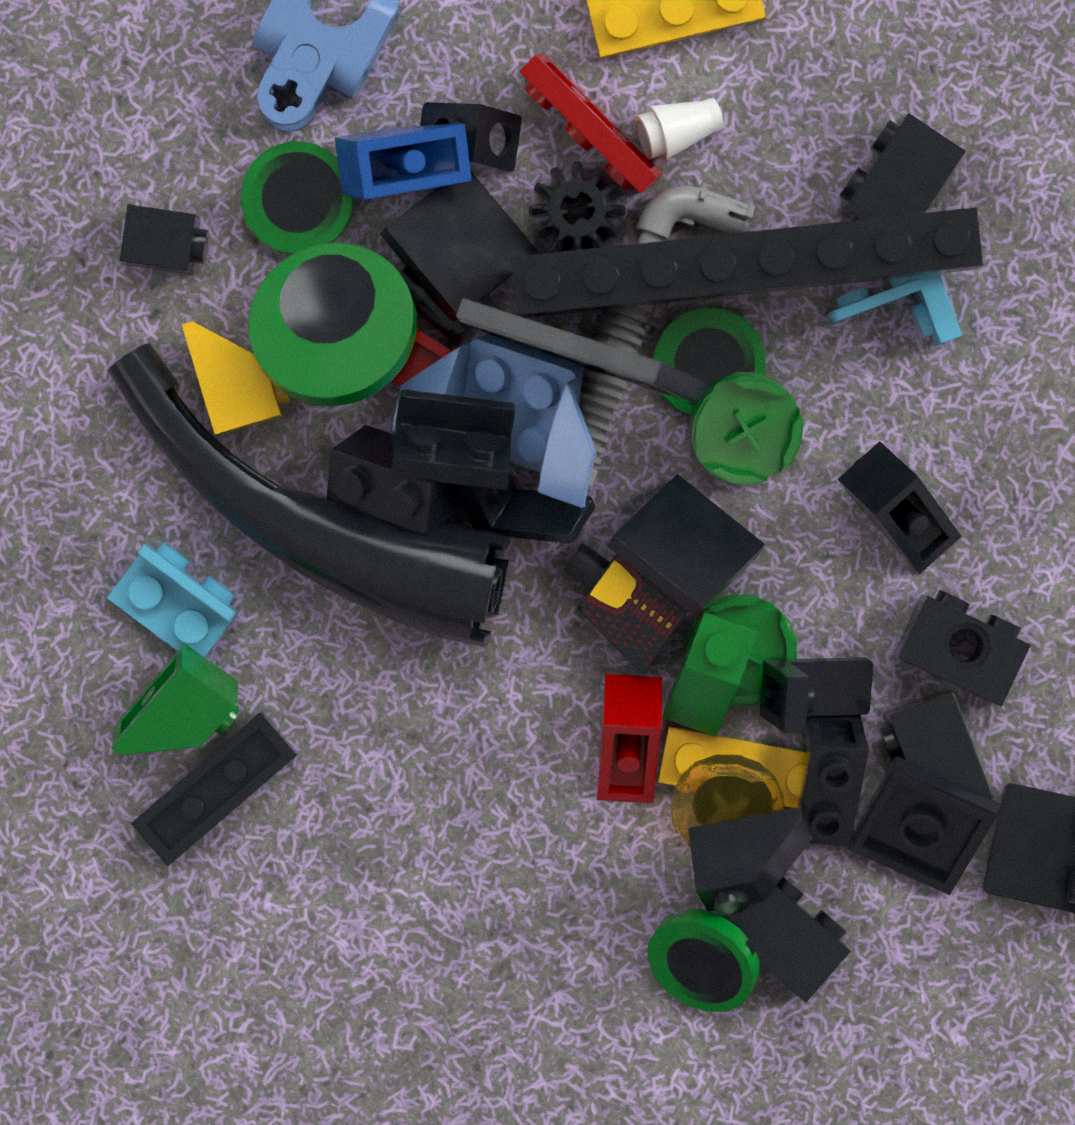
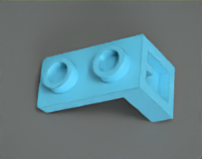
(931, 316)

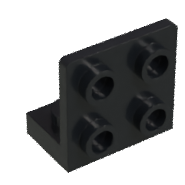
(1033, 848)

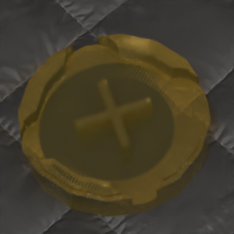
(723, 790)

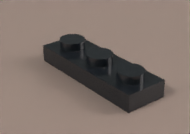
(214, 788)

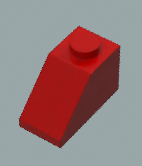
(629, 738)

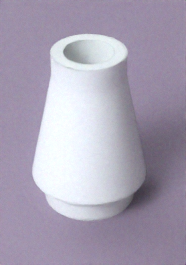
(676, 126)

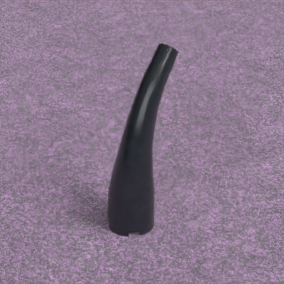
(419, 580)

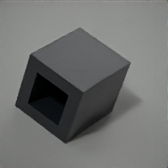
(163, 240)

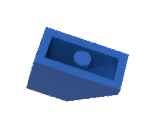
(402, 160)

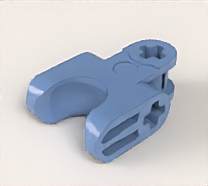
(316, 56)

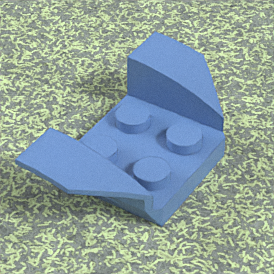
(546, 394)

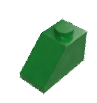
(710, 673)
(178, 707)

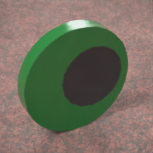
(332, 324)

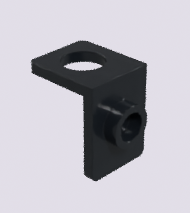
(478, 125)

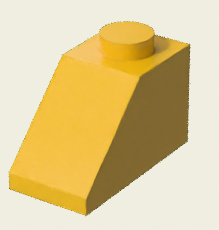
(231, 382)

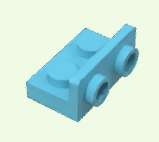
(173, 601)

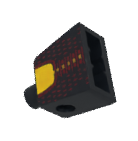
(624, 605)

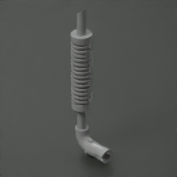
(623, 325)

